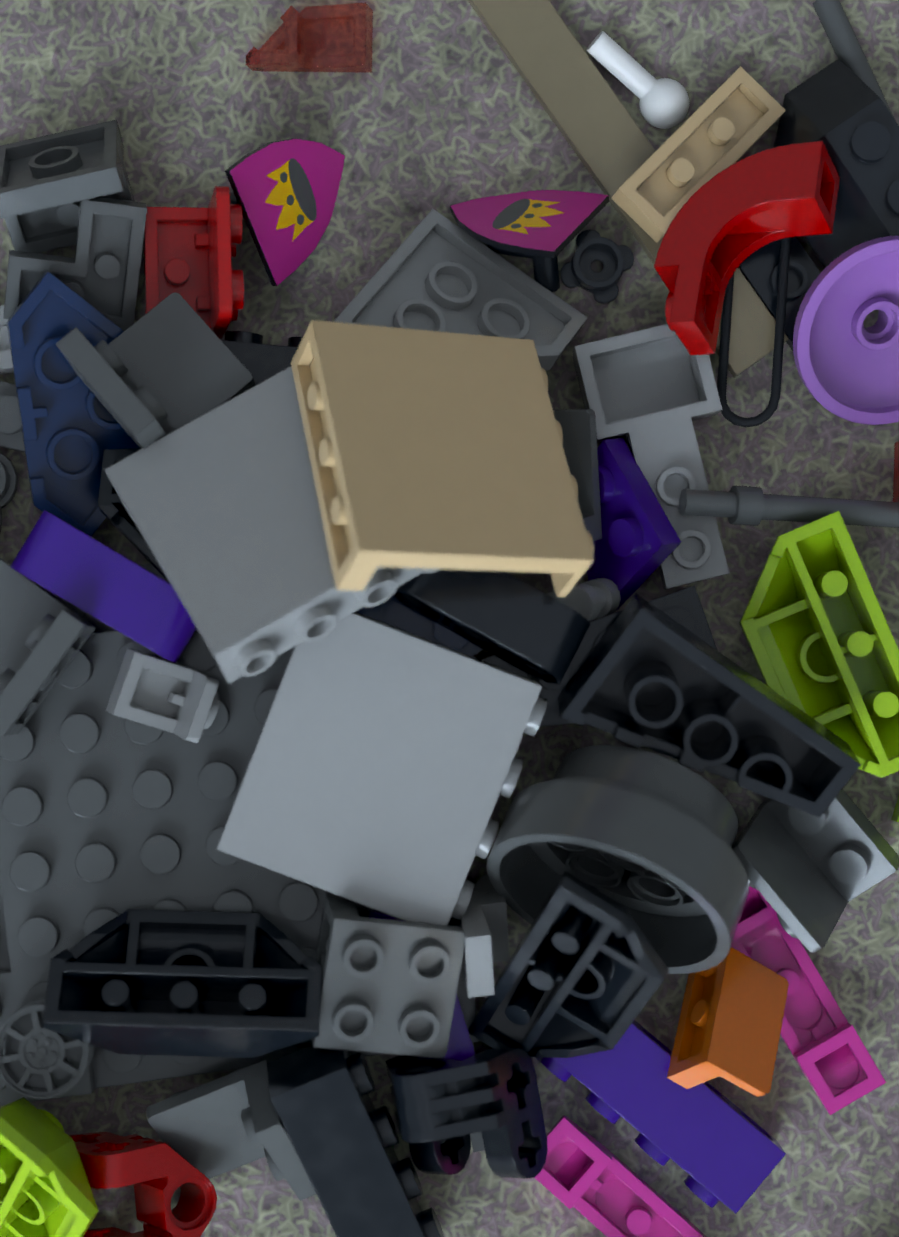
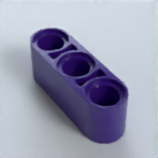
(105, 585)

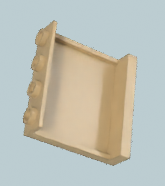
(436, 454)

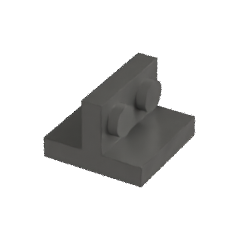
(51, 175)

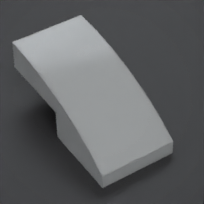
(484, 937)

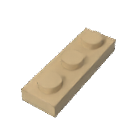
(697, 152)

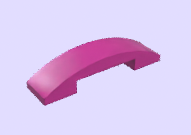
(812, 1021)
(605, 1189)

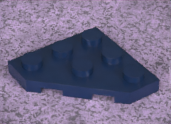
(59, 415)

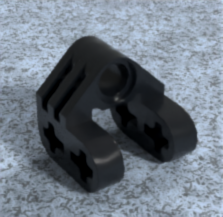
(449, 1099)

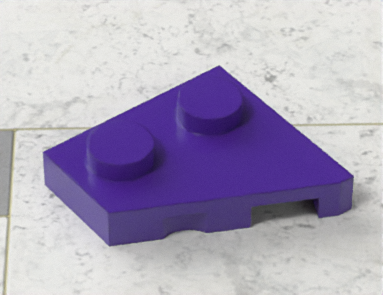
(632, 520)

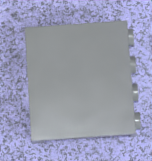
(243, 530)
(383, 769)

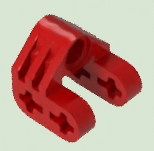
(156, 1175)

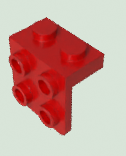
(192, 254)

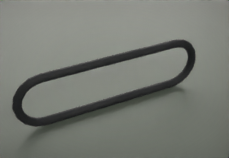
(778, 345)

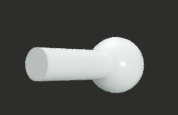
(662, 100)

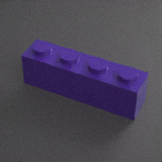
(692, 1126)

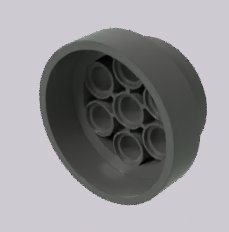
(640, 836)

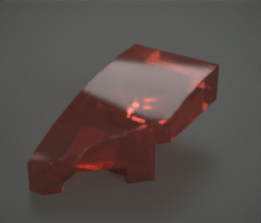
(318, 41)

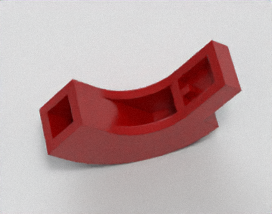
(730, 217)

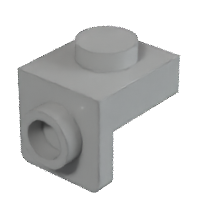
(164, 695)

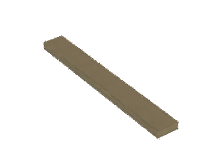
(604, 138)

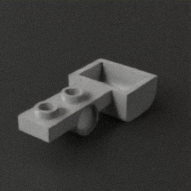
(651, 392)

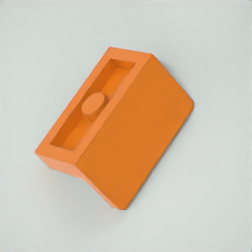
(730, 1025)

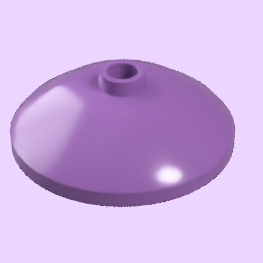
(838, 359)

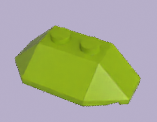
(827, 640)
(41, 1176)

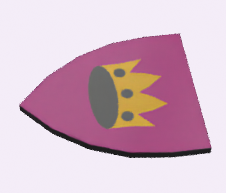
(286, 199)
(530, 225)

